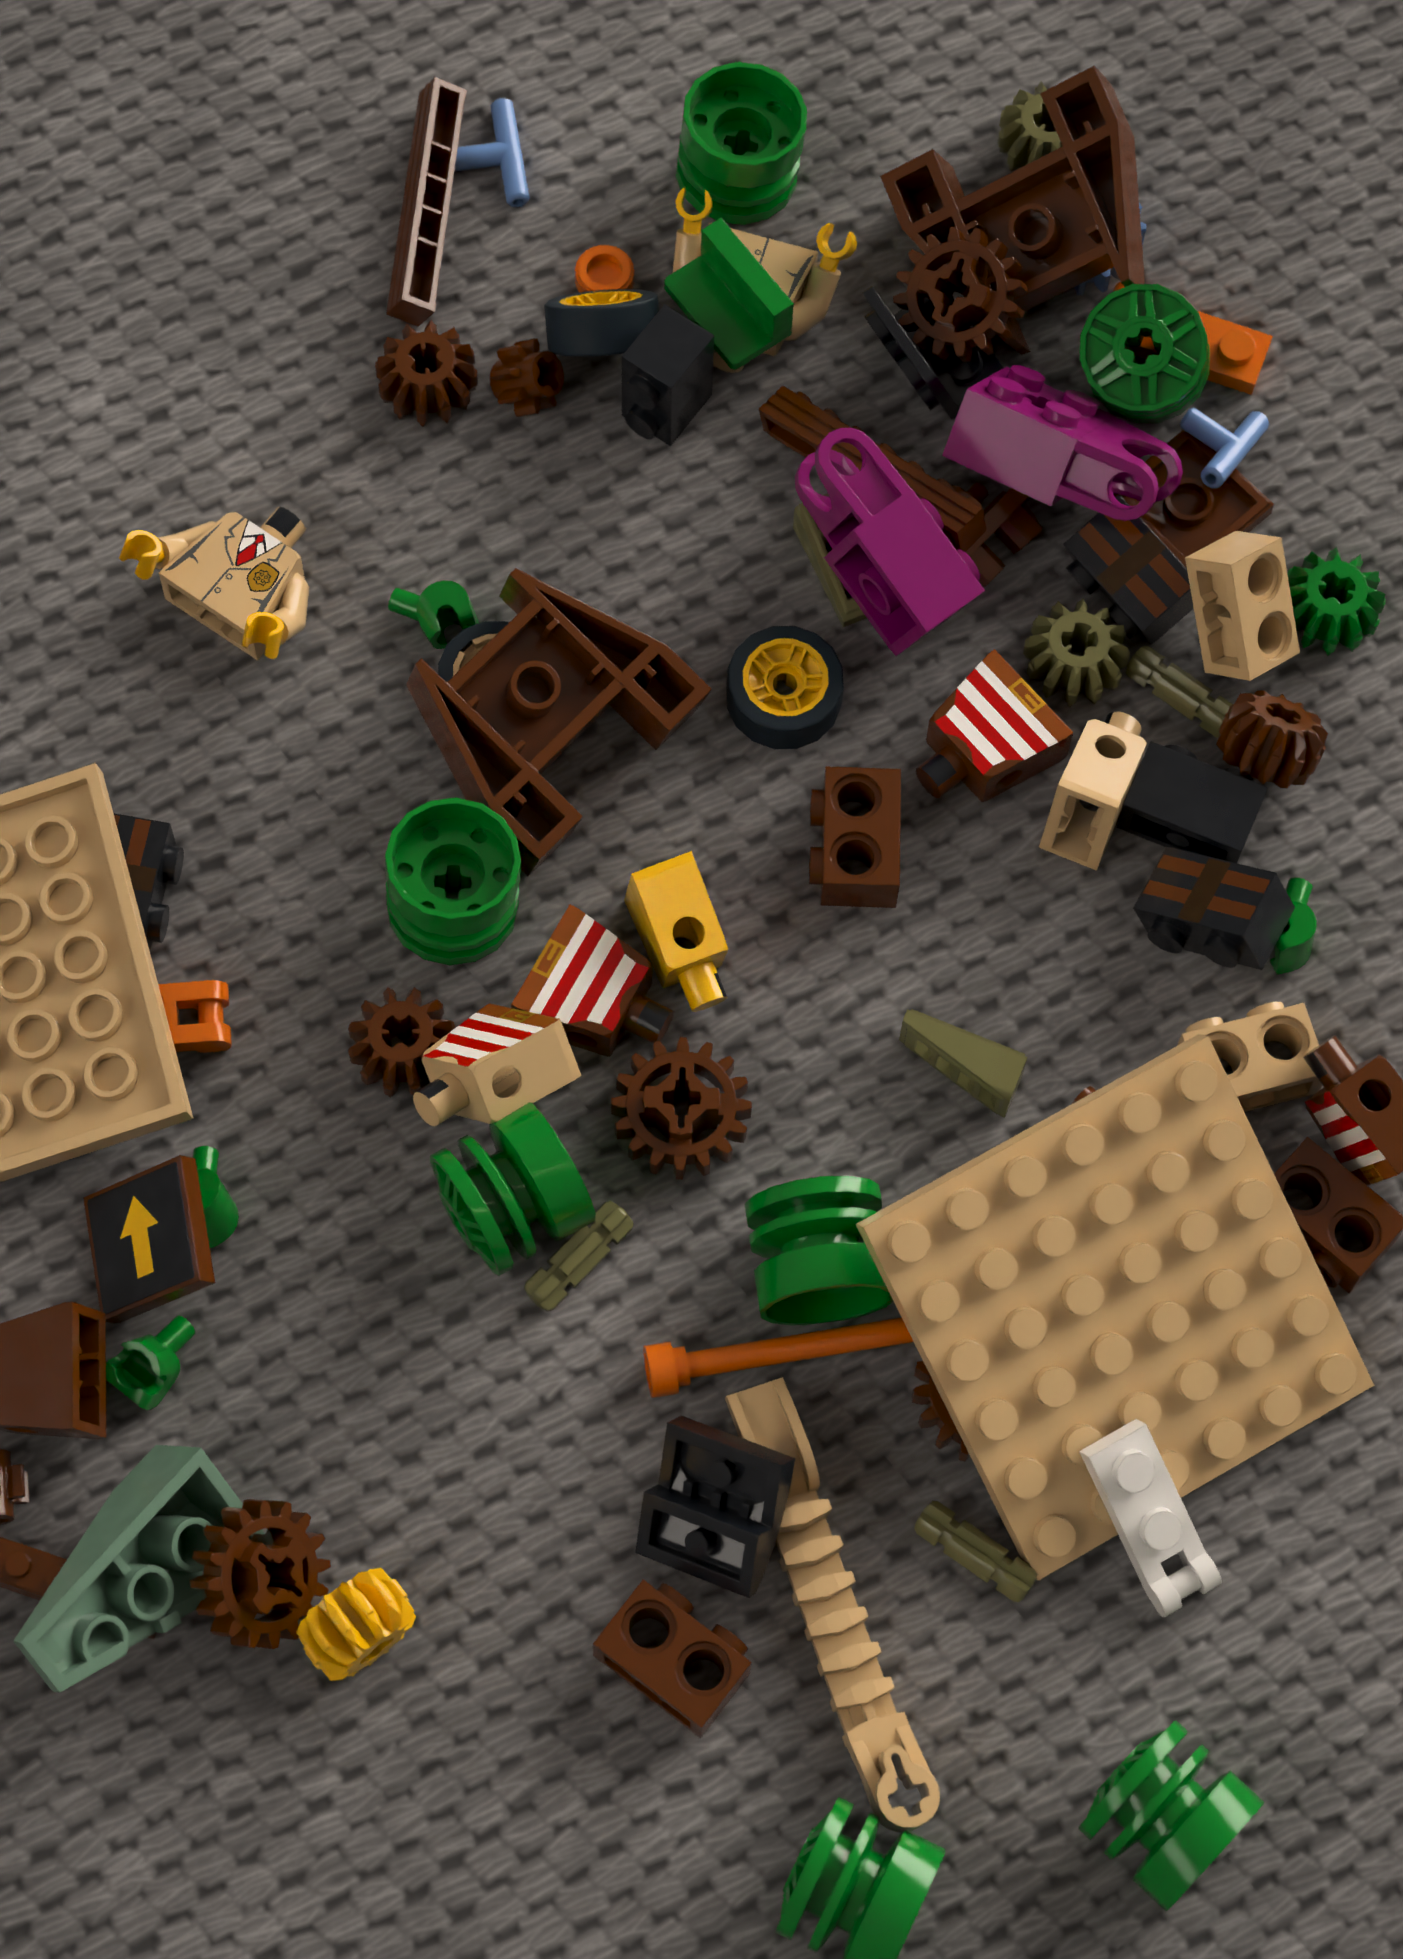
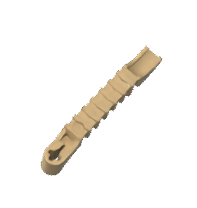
(860, 1694)

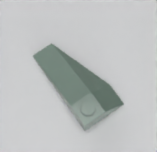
(129, 1567)

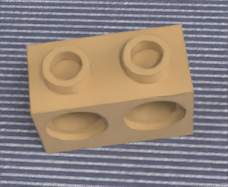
(1242, 605)
(1256, 1075)

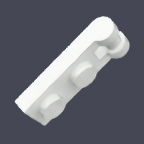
(1149, 1516)

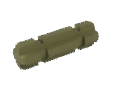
(1178, 689)
(578, 1256)
(975, 1551)

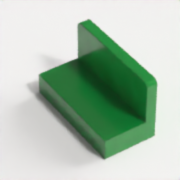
(731, 297)

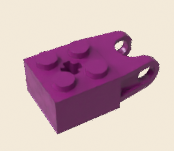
(1057, 445)
(885, 542)

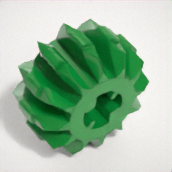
(1337, 583)

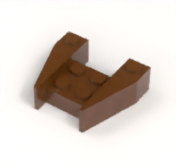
(1056, 215)
(537, 694)

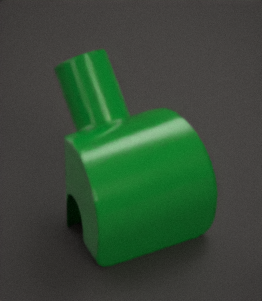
(435, 609)
(1298, 935)
(218, 1206)
(149, 1364)

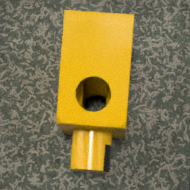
(671, 904)

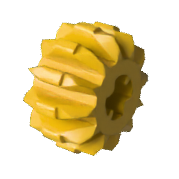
(356, 1624)

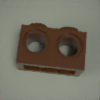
(867, 838)
(1339, 1204)
(660, 1669)

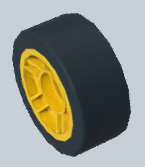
(598, 321)
(806, 666)

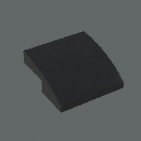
(715, 1506)

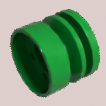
(741, 142)
(1166, 381)
(459, 849)
(507, 1191)
(815, 1250)
(1170, 1814)
(858, 1887)

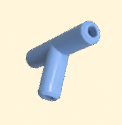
(504, 153)
(1229, 446)

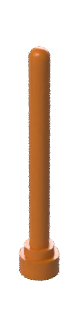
(673, 1367)

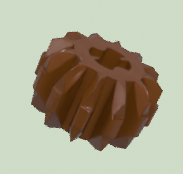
(427, 392)
(1272, 739)
(402, 1020)

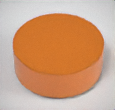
(604, 269)

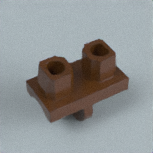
(1005, 518)

